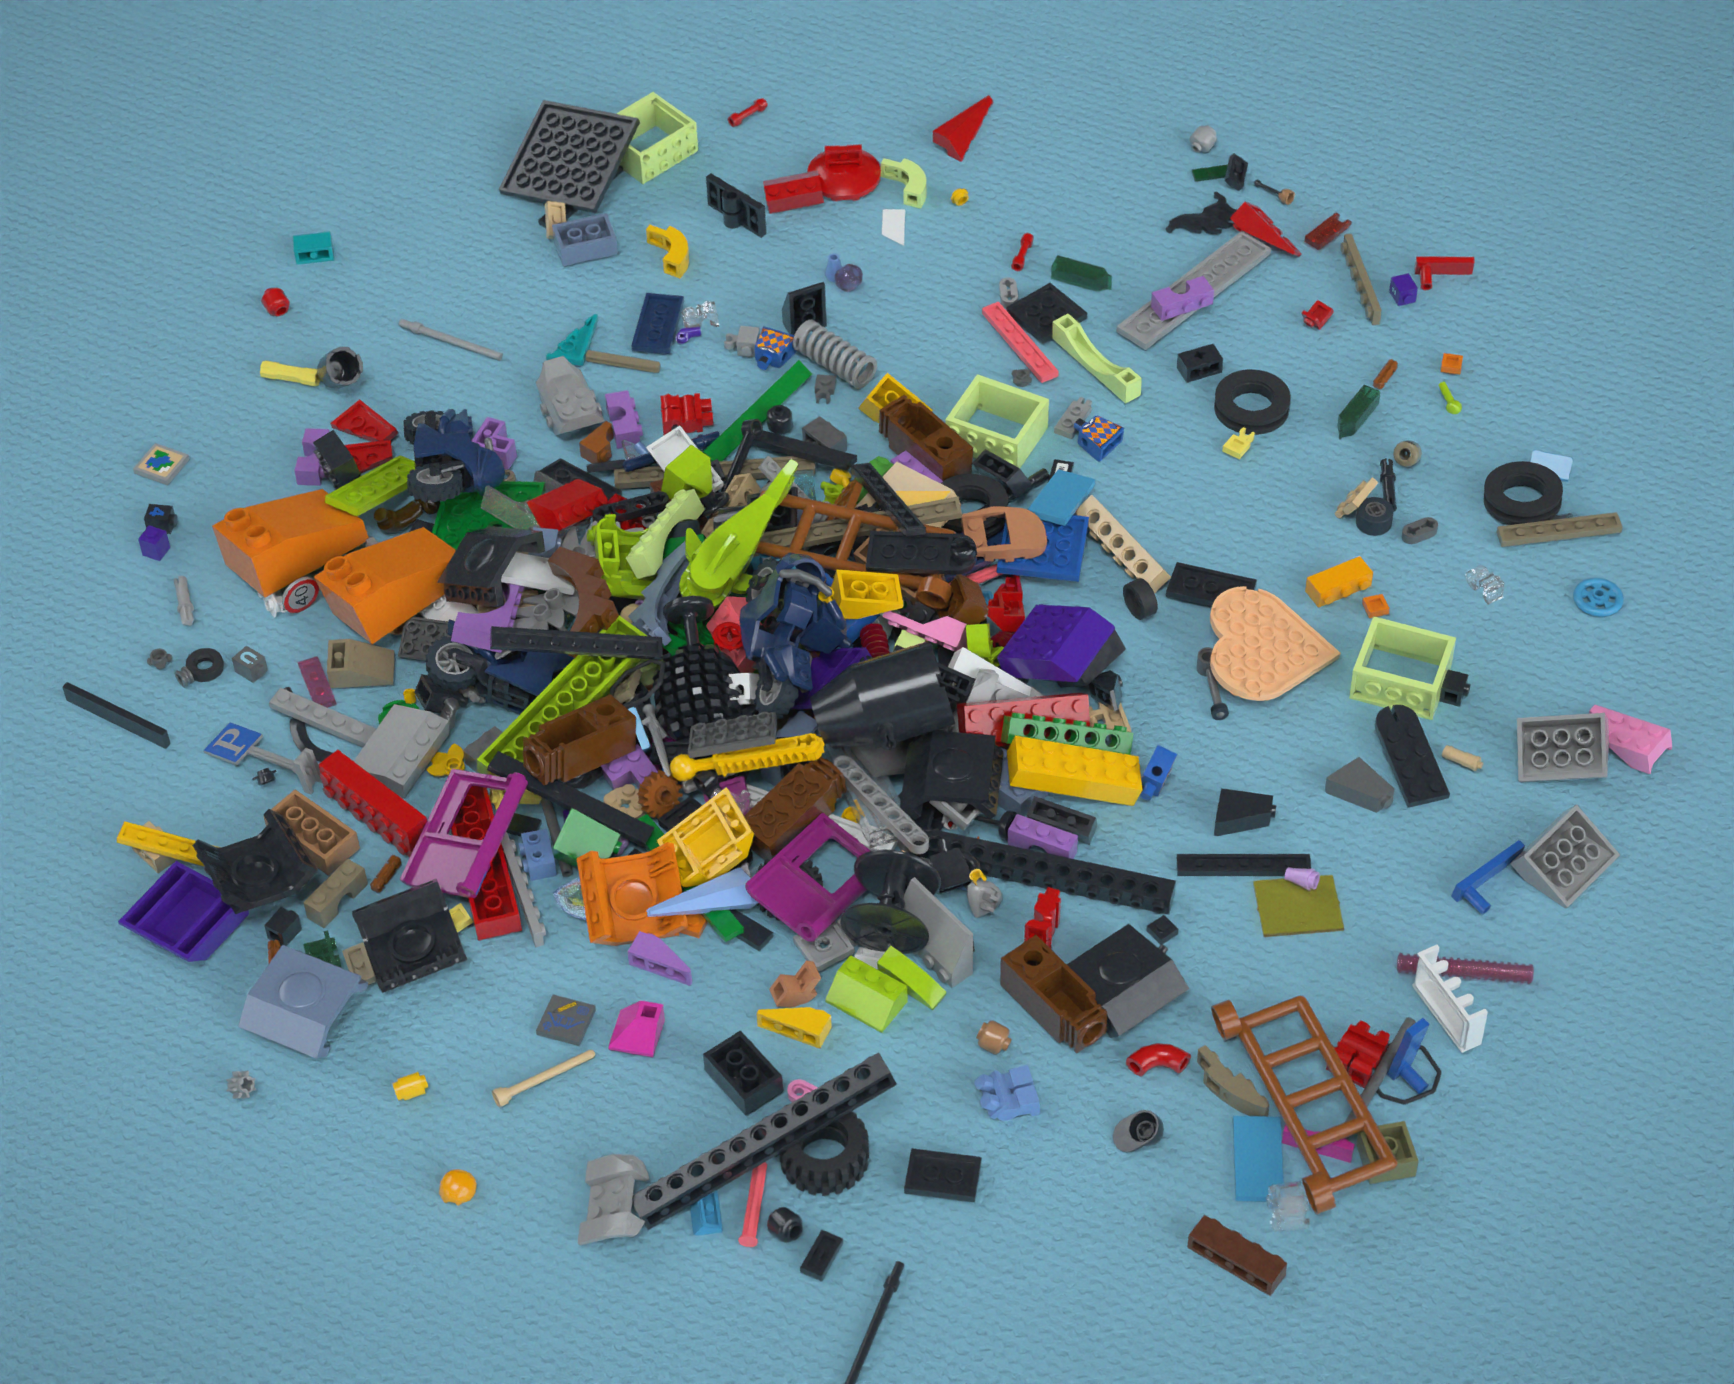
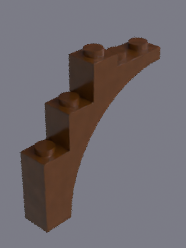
(585, 576)

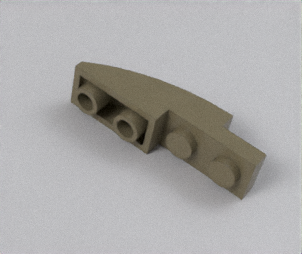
(1234, 1091)

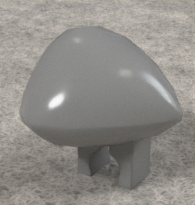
(983, 897)

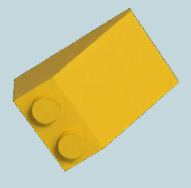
(885, 392)
(866, 593)

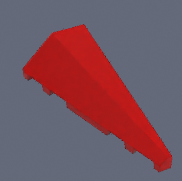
(961, 130)
(1007, 606)

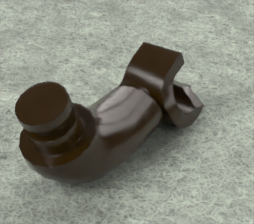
(396, 521)

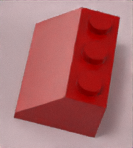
(793, 192)

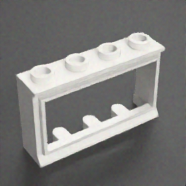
(1462, 1028)

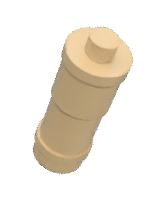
(1464, 758)

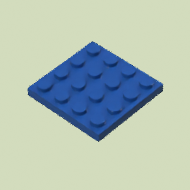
(1062, 554)

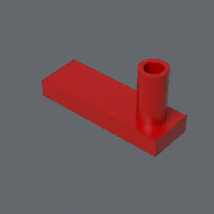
(1441, 266)

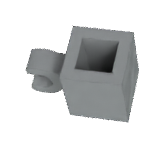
(744, 341)

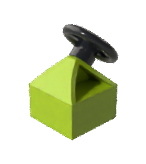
(693, 471)

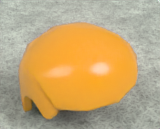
(457, 1186)

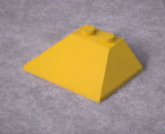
(710, 840)

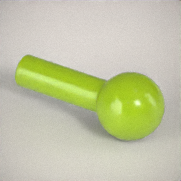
(1453, 406)

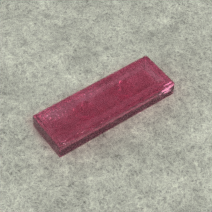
(316, 682)

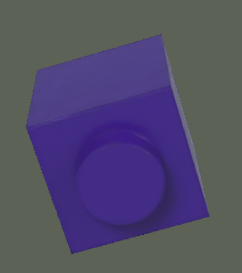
(1403, 289)
(154, 543)

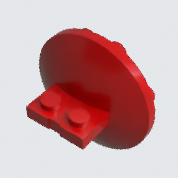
(846, 172)

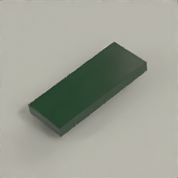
(1209, 173)

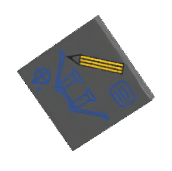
(566, 1020)

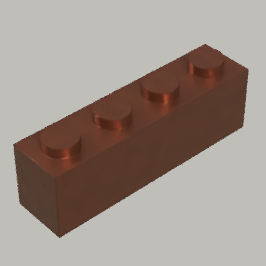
(1237, 1255)

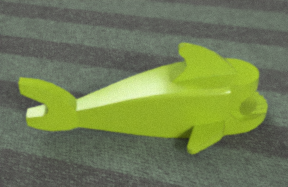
(724, 556)

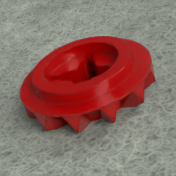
(720, 636)

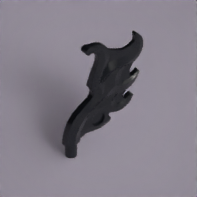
(1209, 220)

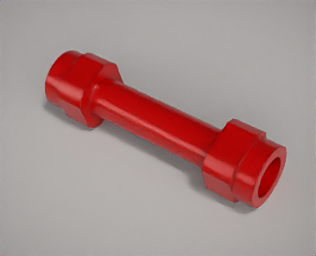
(736, 119)
(1018, 261)

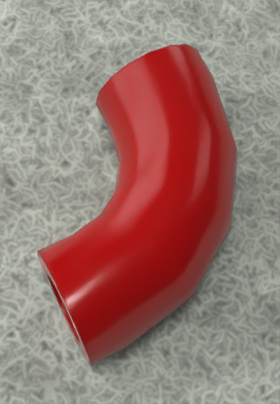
(1158, 1055)

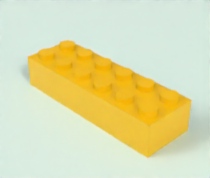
(1074, 770)

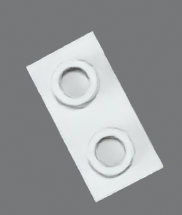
(273, 603)

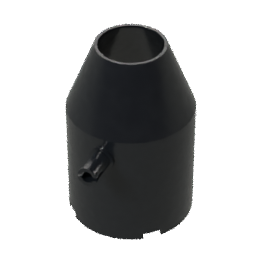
(883, 700)

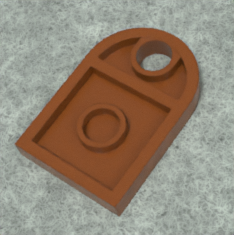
(848, 496)

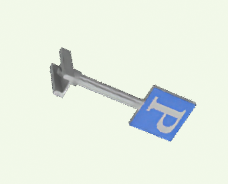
(237, 741)

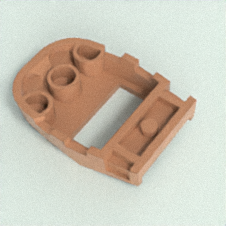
(1024, 529)

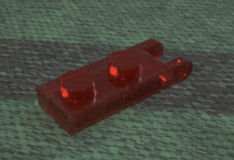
(1326, 231)

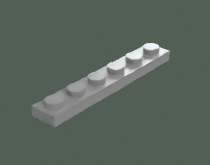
(321, 717)
(524, 895)

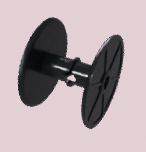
(886, 922)

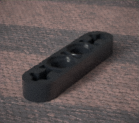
(657, 499)

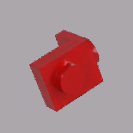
(1317, 315)

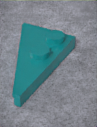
(576, 343)

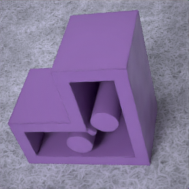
(502, 445)
(628, 769)

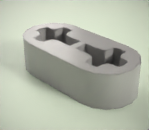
(1005, 293)

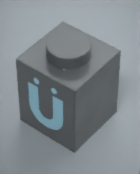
(249, 664)

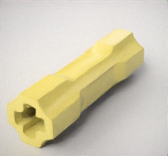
(289, 373)

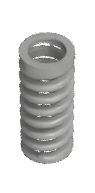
(830, 363)

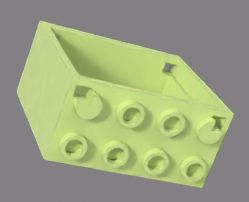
(679, 145)
(1007, 403)
(1390, 689)

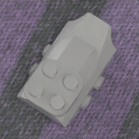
(566, 397)

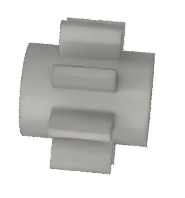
(240, 1084)

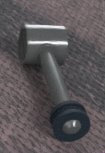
(1218, 710)

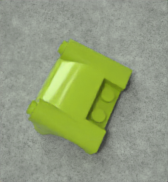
(611, 550)

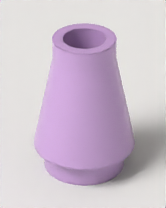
(1303, 877)

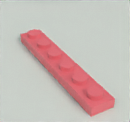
(1020, 342)

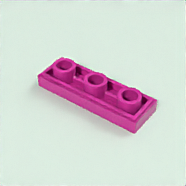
(1339, 1149)

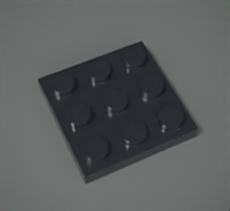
(1043, 307)

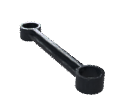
(751, 430)

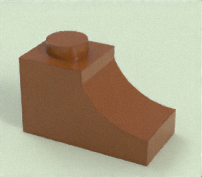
(596, 445)

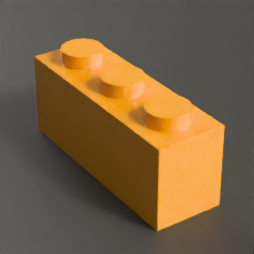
(1339, 581)

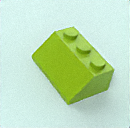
(867, 994)

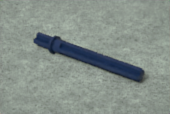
(701, 442)

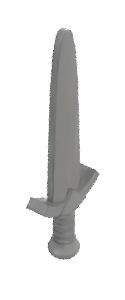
(658, 734)

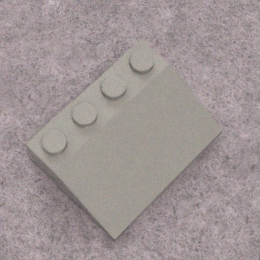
(403, 747)
(1563, 747)
(1566, 857)
(949, 942)

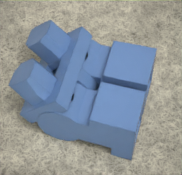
(1008, 1093)

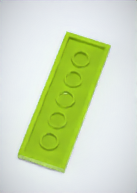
(372, 487)

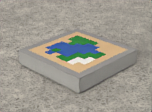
(161, 464)

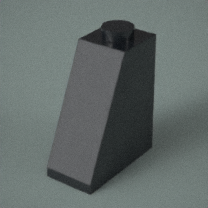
(1242, 811)

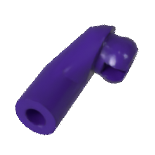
(686, 333)

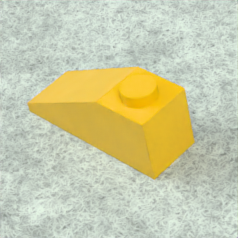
(800, 1024)

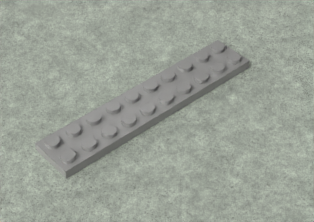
(1220, 271)

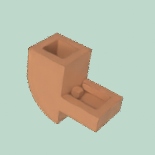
(796, 989)

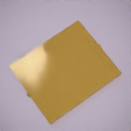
(1295, 910)

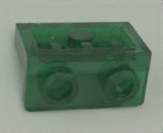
(323, 950)

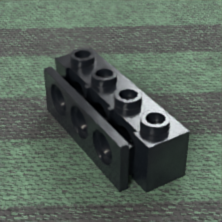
(958, 688)

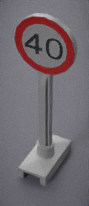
(305, 590)

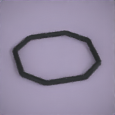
(660, 681)
(1421, 1095)

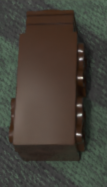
(925, 437)
(580, 741)
(794, 805)
(1053, 994)

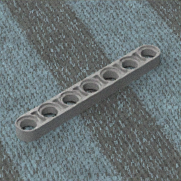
(883, 812)

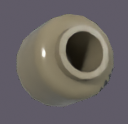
(1410, 447)

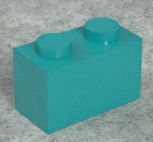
(313, 248)

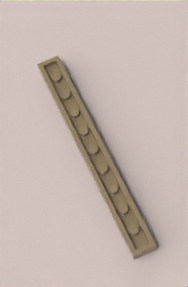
(644, 476)
(834, 529)

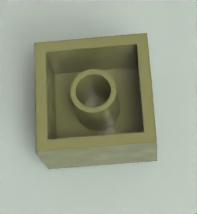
(1401, 1145)

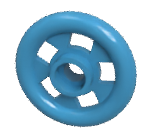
(1603, 598)

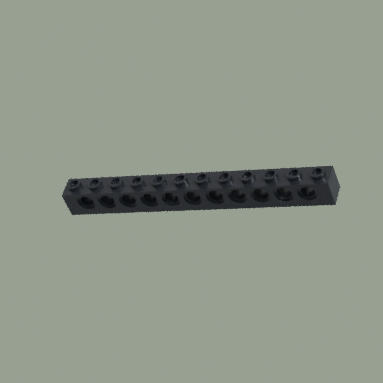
(1062, 873)
(763, 1141)

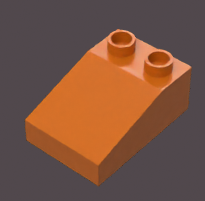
(285, 539)
(385, 582)

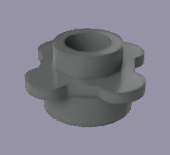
(1021, 377)
(159, 658)

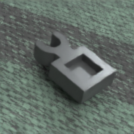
(824, 387)

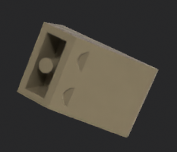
(359, 664)

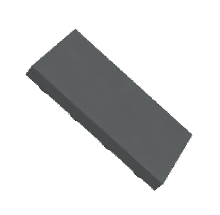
(419, 636)
(732, 734)
(881, 761)

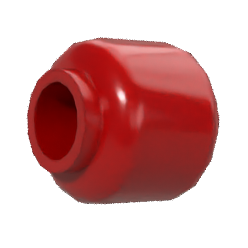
(275, 301)

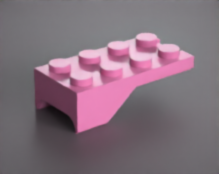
(940, 631)
(1634, 739)

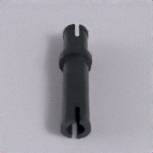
(1387, 479)

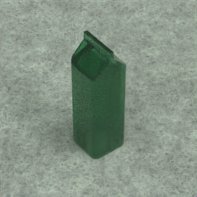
(1080, 274)
(1357, 411)

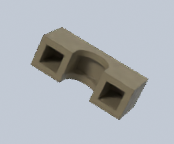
(323, 903)

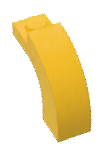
(677, 259)

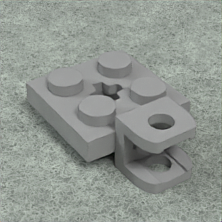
(839, 947)

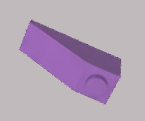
(656, 957)

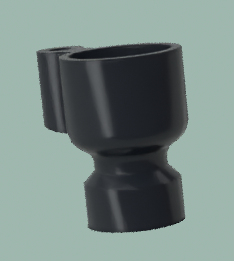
(707, 781)

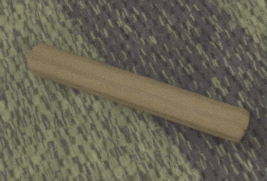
(623, 361)

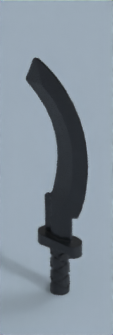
(301, 739)

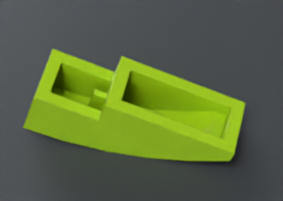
(918, 982)

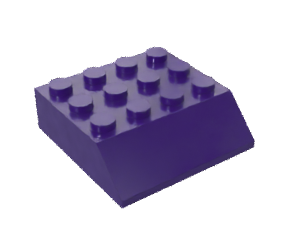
(1055, 643)
(825, 669)
(183, 914)

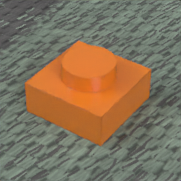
(1451, 363)
(1375, 606)
(696, 925)

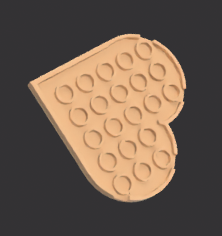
(1263, 645)

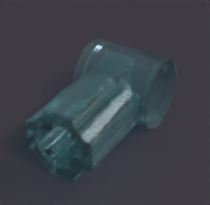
(805, 481)

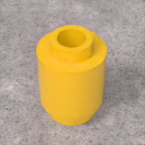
(410, 1086)

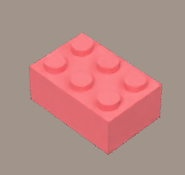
(730, 612)

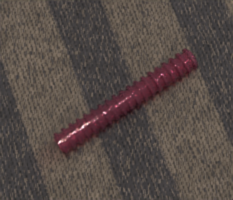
(1473, 968)

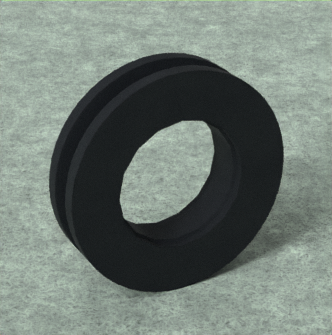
(1258, 383)
(1523, 474)
(981, 488)

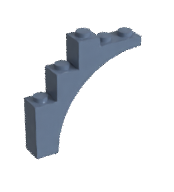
(663, 589)

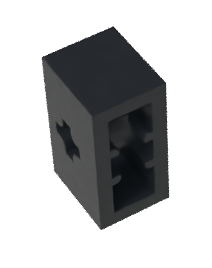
(1199, 363)

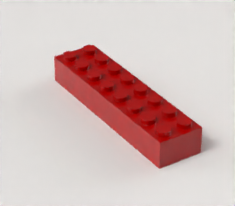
(495, 905)

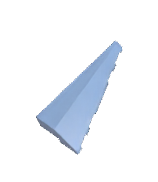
(717, 894)

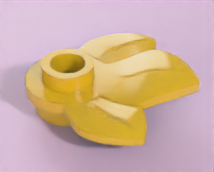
(445, 762)

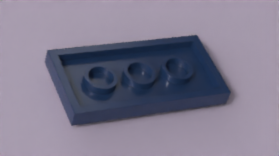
(657, 323)

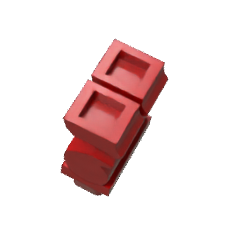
(685, 412)
(1045, 917)
(1364, 1050)

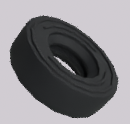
(205, 654)

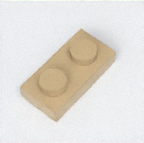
(554, 215)

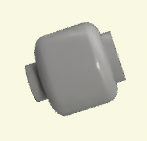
(1203, 139)

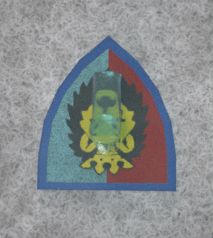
(570, 899)

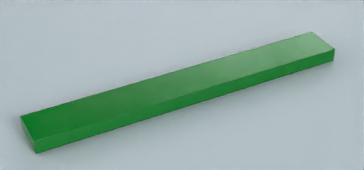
(758, 410)
(721, 920)

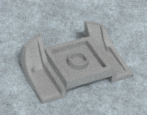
(987, 689)
(611, 1198)

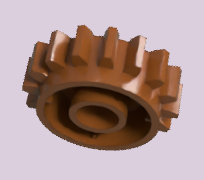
(658, 794)

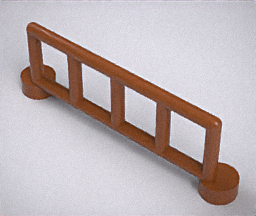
(931, 590)
(1319, 1185)

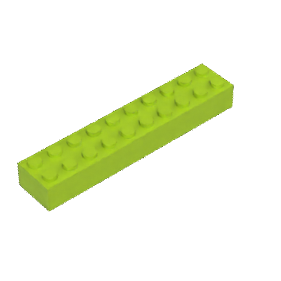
(579, 684)

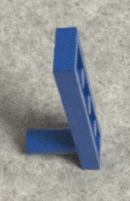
(1467, 886)
(1406, 1054)

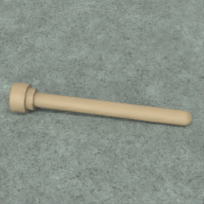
(503, 1095)

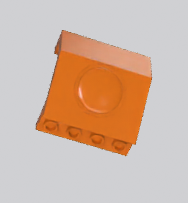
(622, 890)

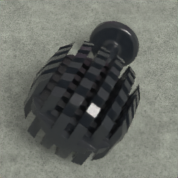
(694, 678)

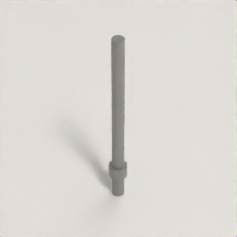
(418, 328)

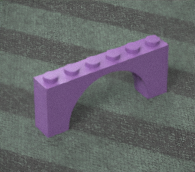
(475, 628)

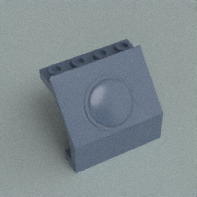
(298, 1001)

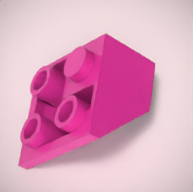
(638, 1029)

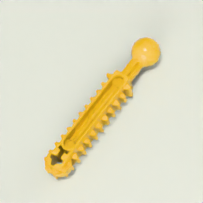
(784, 751)

